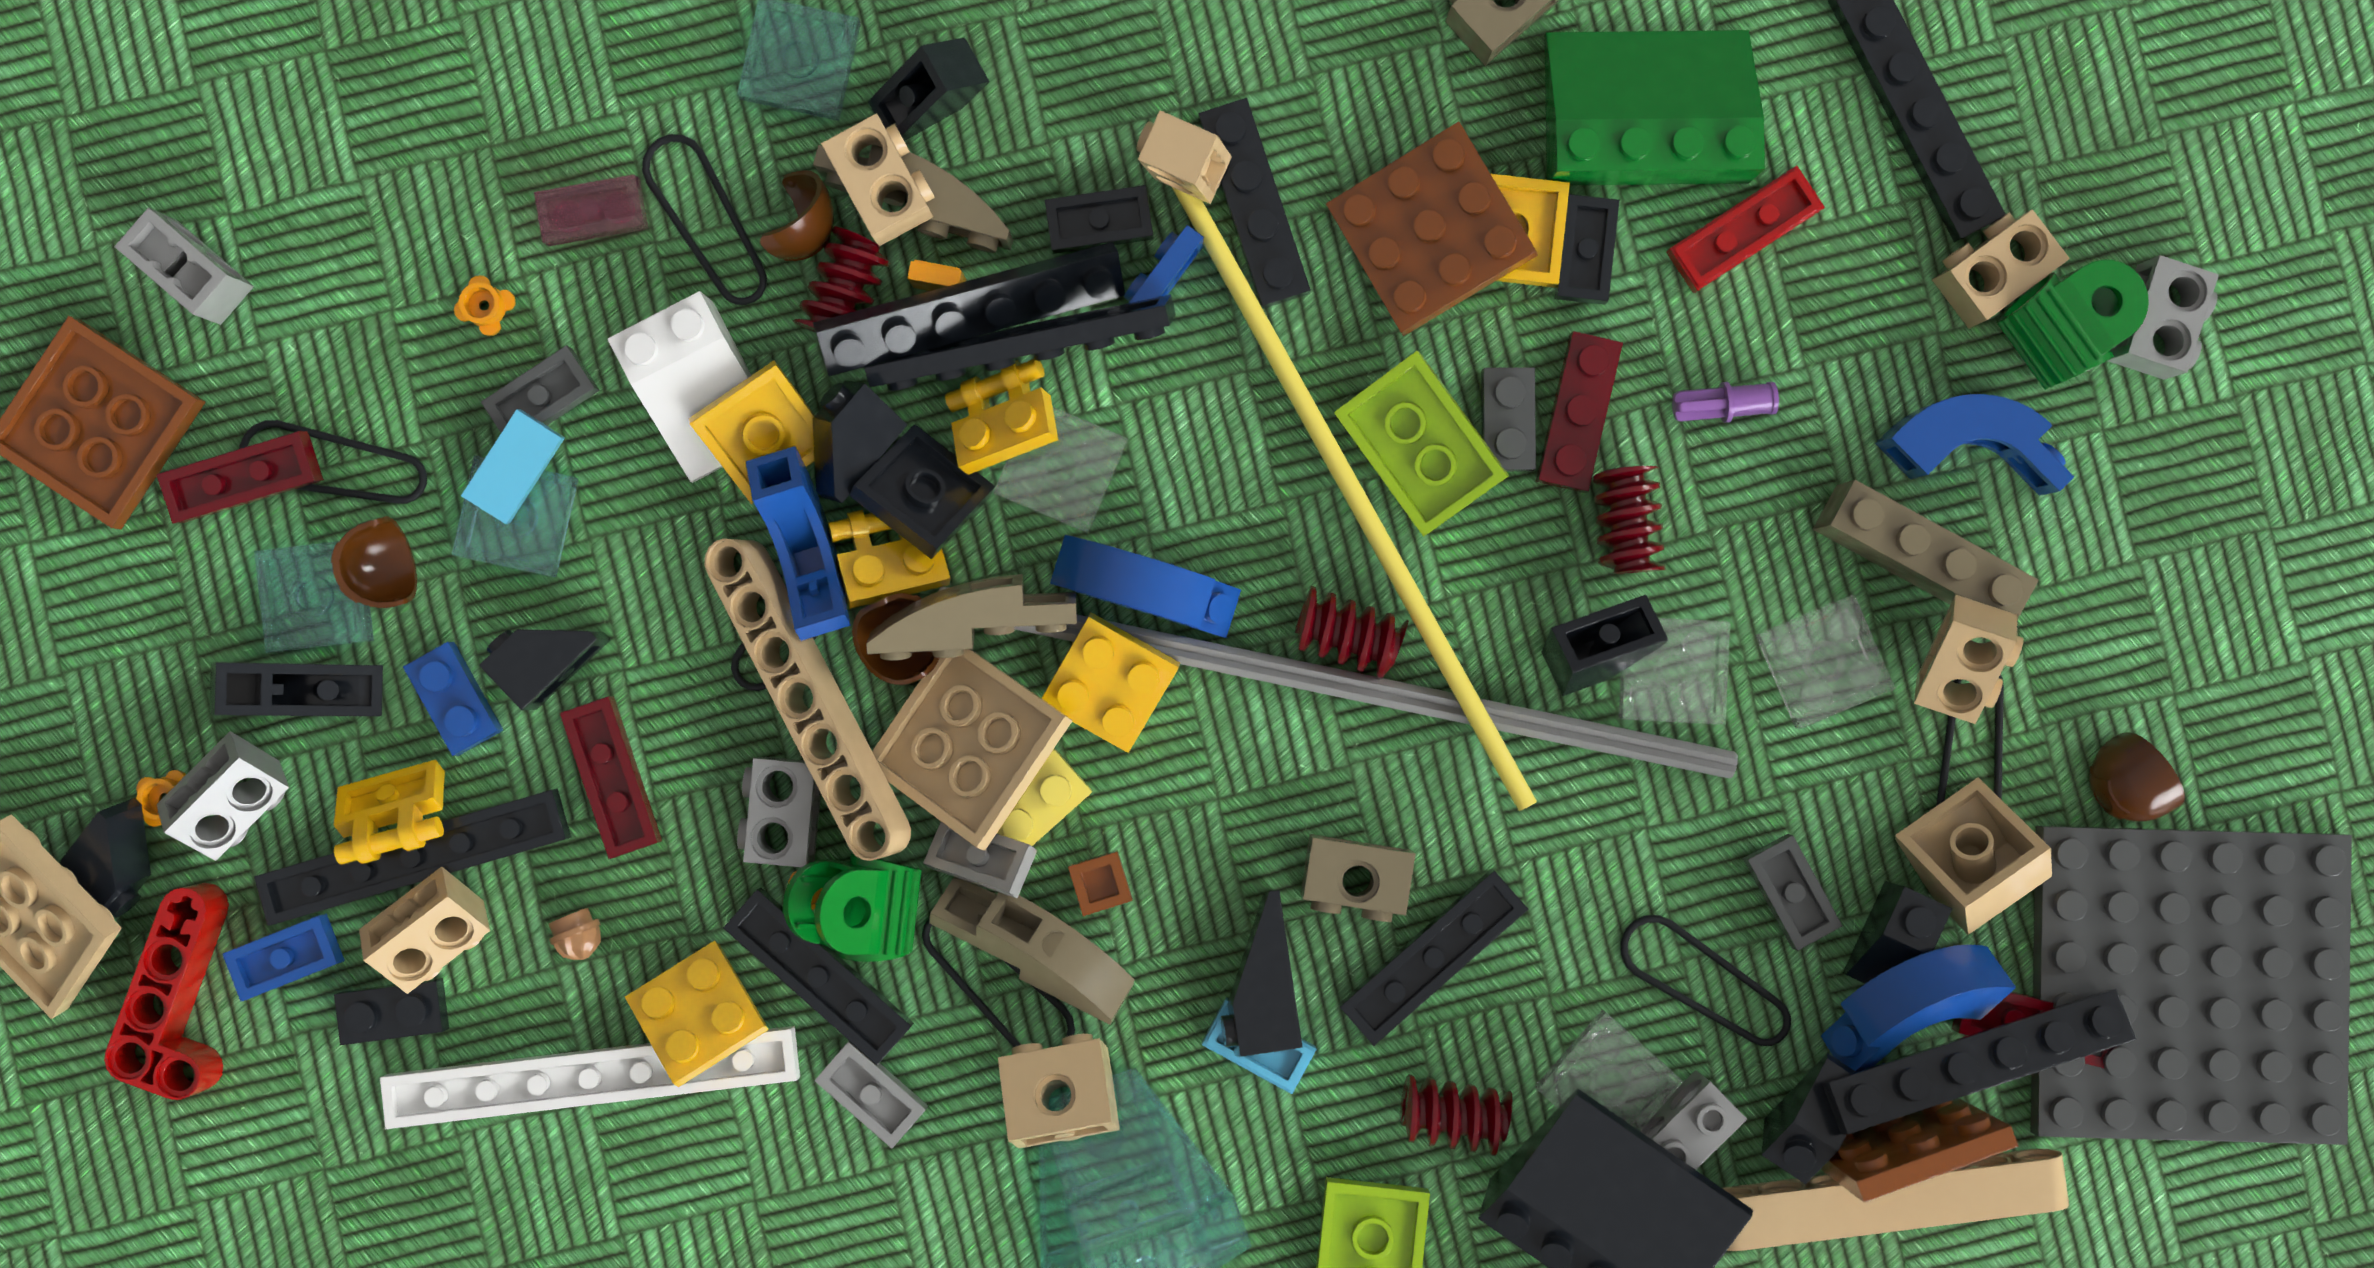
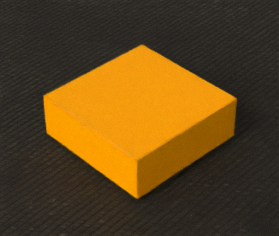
(933, 276)

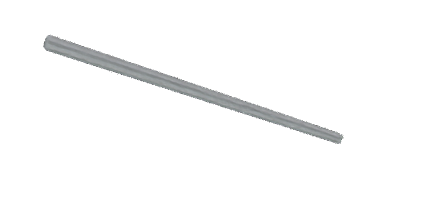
(1424, 700)

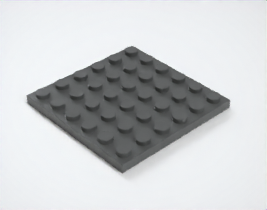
(2226, 972)

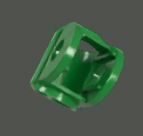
(2075, 319)
(861, 911)

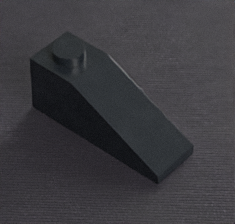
(295, 689)
(1263, 994)

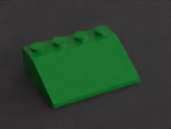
(1652, 108)

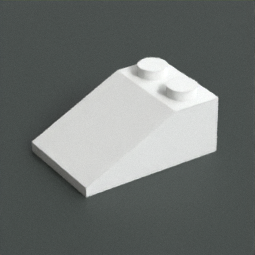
(677, 368)

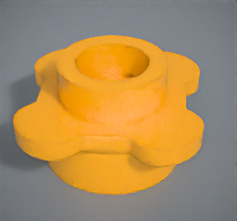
(470, 300)
(151, 791)

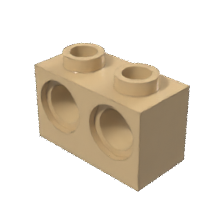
(1183, 156)
(872, 183)
(2002, 273)
(1958, 657)
(424, 930)

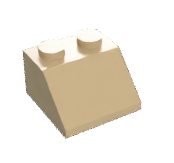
(1975, 855)

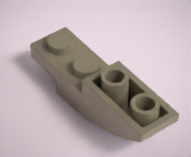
(954, 208)
(948, 617)
(1036, 942)

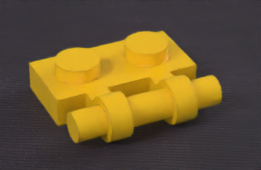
(1004, 429)
(884, 568)
(387, 800)

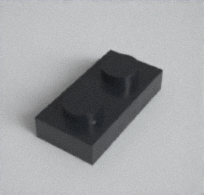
(1098, 219)
(1588, 249)
(391, 1012)

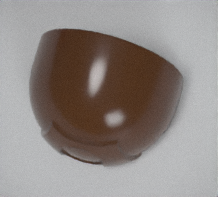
(814, 223)
(375, 564)
(891, 671)
(2134, 780)

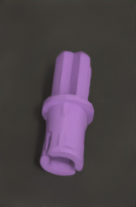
(1725, 402)

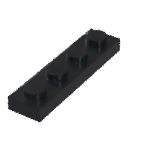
(1256, 206)
(1433, 957)
(819, 977)

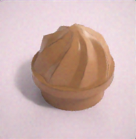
(576, 935)

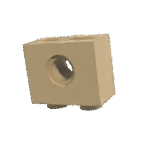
(1036, 1072)

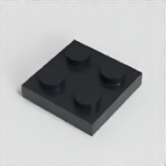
(921, 491)

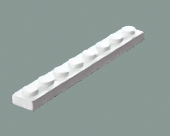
(574, 1081)

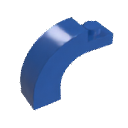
(1983, 420)
(802, 541)
(1145, 585)
(1912, 996)

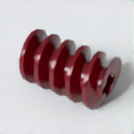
(843, 278)
(1628, 519)
(1349, 633)
(1455, 1114)

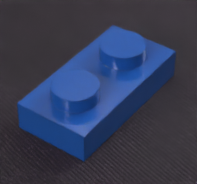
(1175, 257)
(453, 698)
(283, 957)

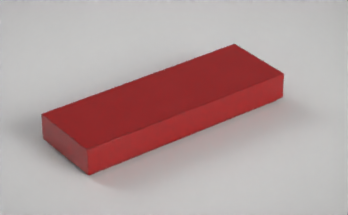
(1745, 229)

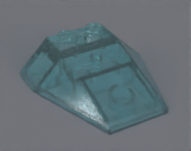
(1135, 1193)

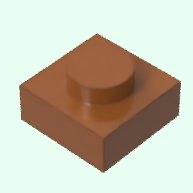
(1100, 883)

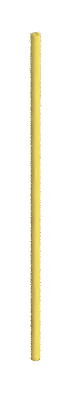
(1358, 501)

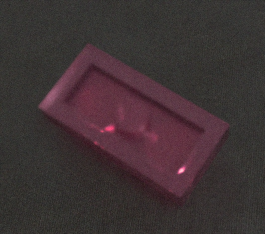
(591, 210)

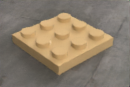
(969, 745)
(47, 922)

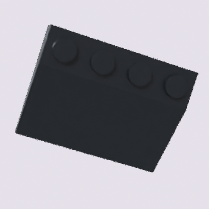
(1608, 1197)

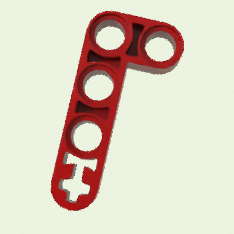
(192, 923)

